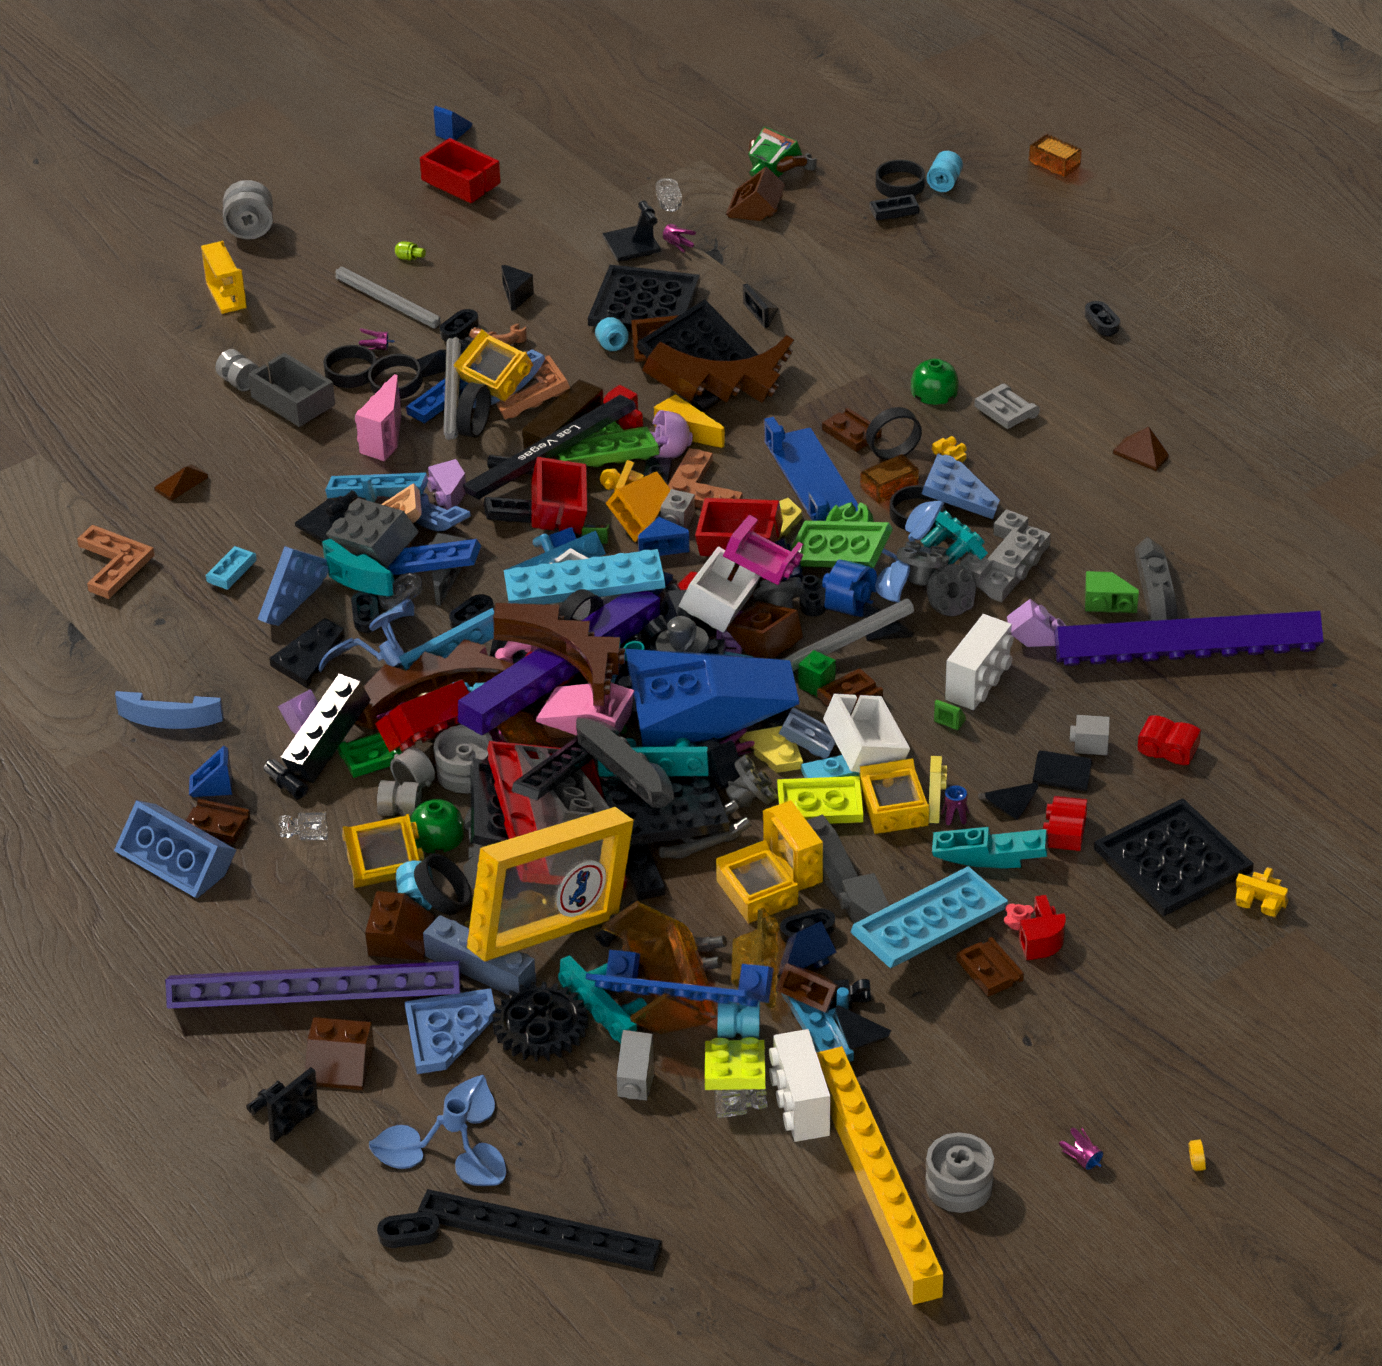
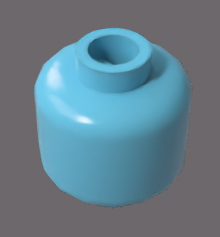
(611, 334)

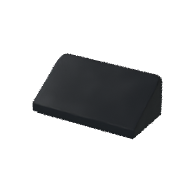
(1062, 770)

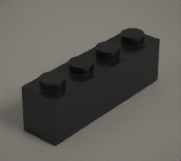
(326, 728)

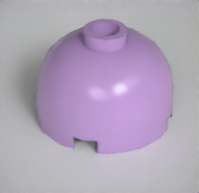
(671, 434)

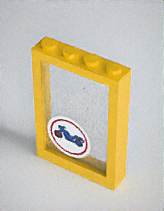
(549, 883)

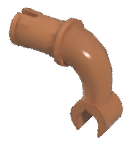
(515, 336)

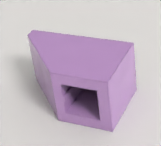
(447, 483)
(1034, 625)
(298, 710)

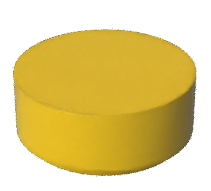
(1197, 1155)

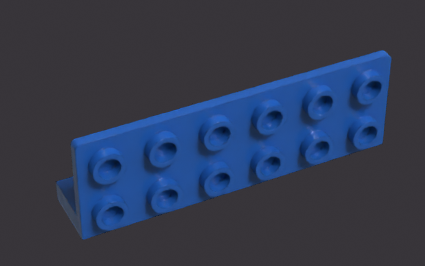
(807, 469)
(623, 973)

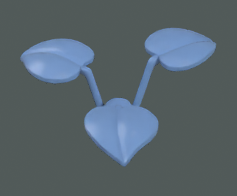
(893, 578)
(389, 649)
(468, 1102)

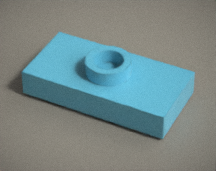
(231, 567)
(827, 767)

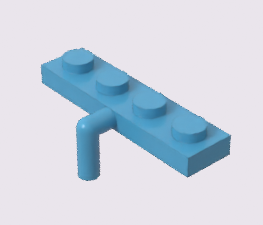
(374, 485)
(587, 545)
(476, 630)
(822, 1025)

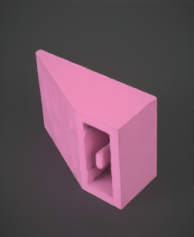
(380, 422)
(576, 701)

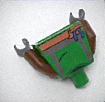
(777, 153)

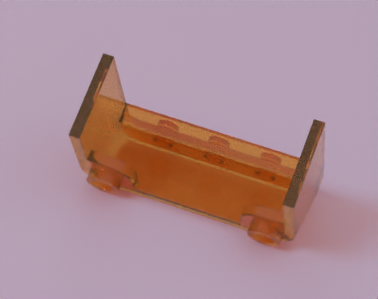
(666, 956)

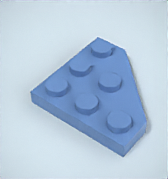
(957, 485)
(293, 582)
(446, 1026)

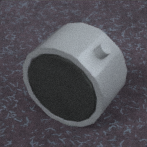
(412, 767)

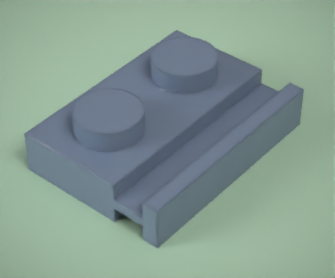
(808, 733)

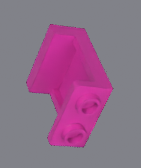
(761, 554)

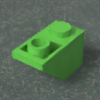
(1109, 593)

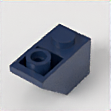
(808, 948)

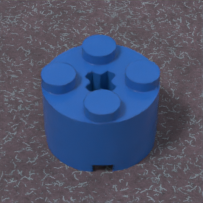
(849, 587)

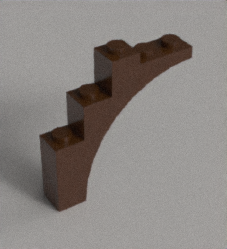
(693, 375)
(545, 628)
(426, 674)

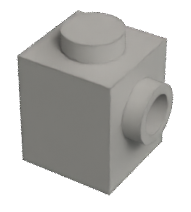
(678, 507)
(1090, 734)

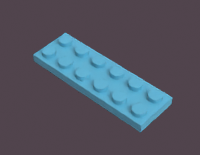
(599, 575)
(929, 917)

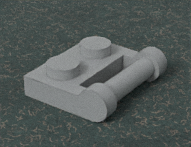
(1006, 406)

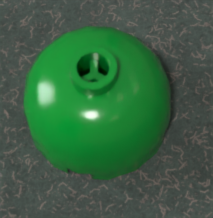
(934, 381)
(438, 825)

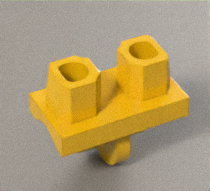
(613, 480)
(1263, 888)

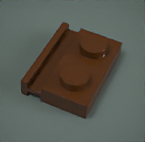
(848, 429)
(854, 683)
(219, 820)
(989, 966)

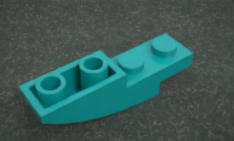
(357, 571)
(981, 849)

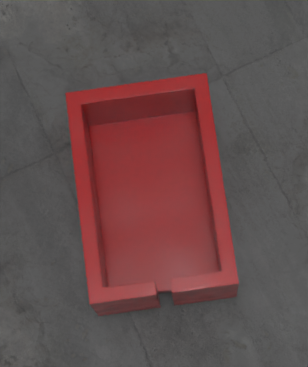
(460, 170)
(559, 495)
(723, 516)
(422, 717)

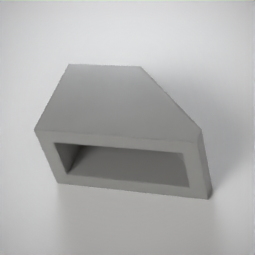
(635, 1065)

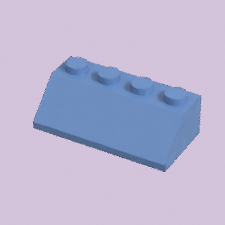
(173, 849)

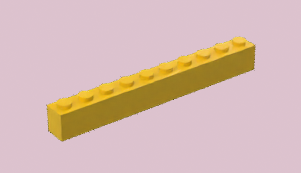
(880, 1180)

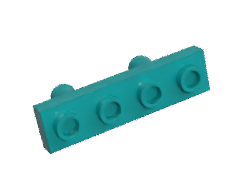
(964, 538)
(675, 761)
(596, 1000)

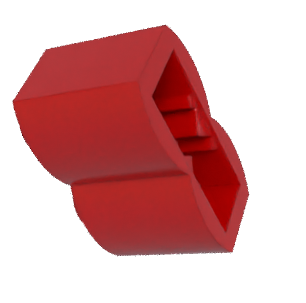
(1169, 740)
(1066, 822)

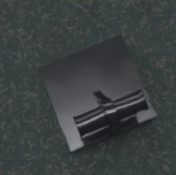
(634, 240)
(321, 518)
(287, 1104)

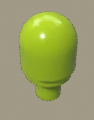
(409, 251)

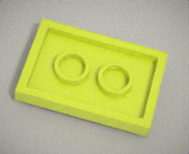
(833, 797)
(734, 1064)

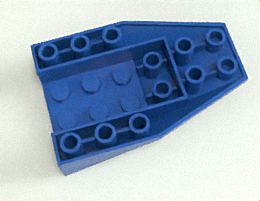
(705, 693)

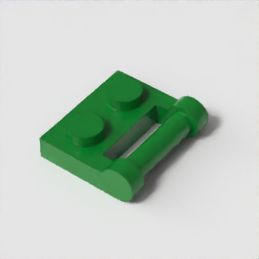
(366, 754)

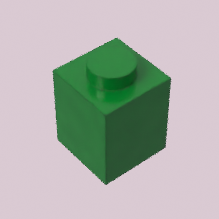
(815, 672)

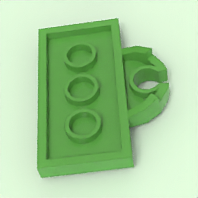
(612, 445)
(843, 537)

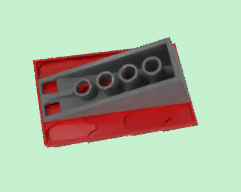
(569, 800)

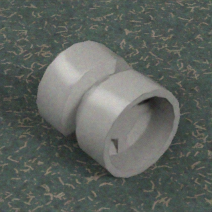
(235, 368)
(398, 799)

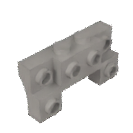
(1012, 557)

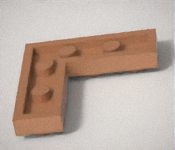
(550, 384)
(691, 472)
(126, 555)

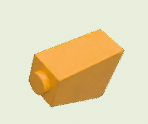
(639, 503)

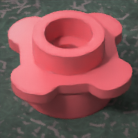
(1016, 913)

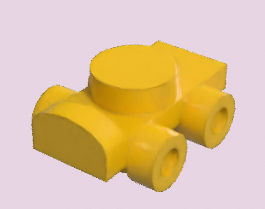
(947, 447)

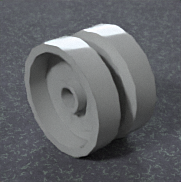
(247, 209)
(454, 754)
(959, 1172)

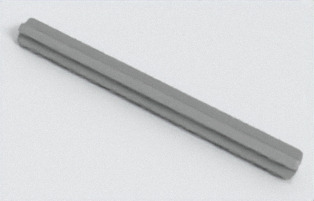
(388, 297)
(451, 389)
(854, 631)

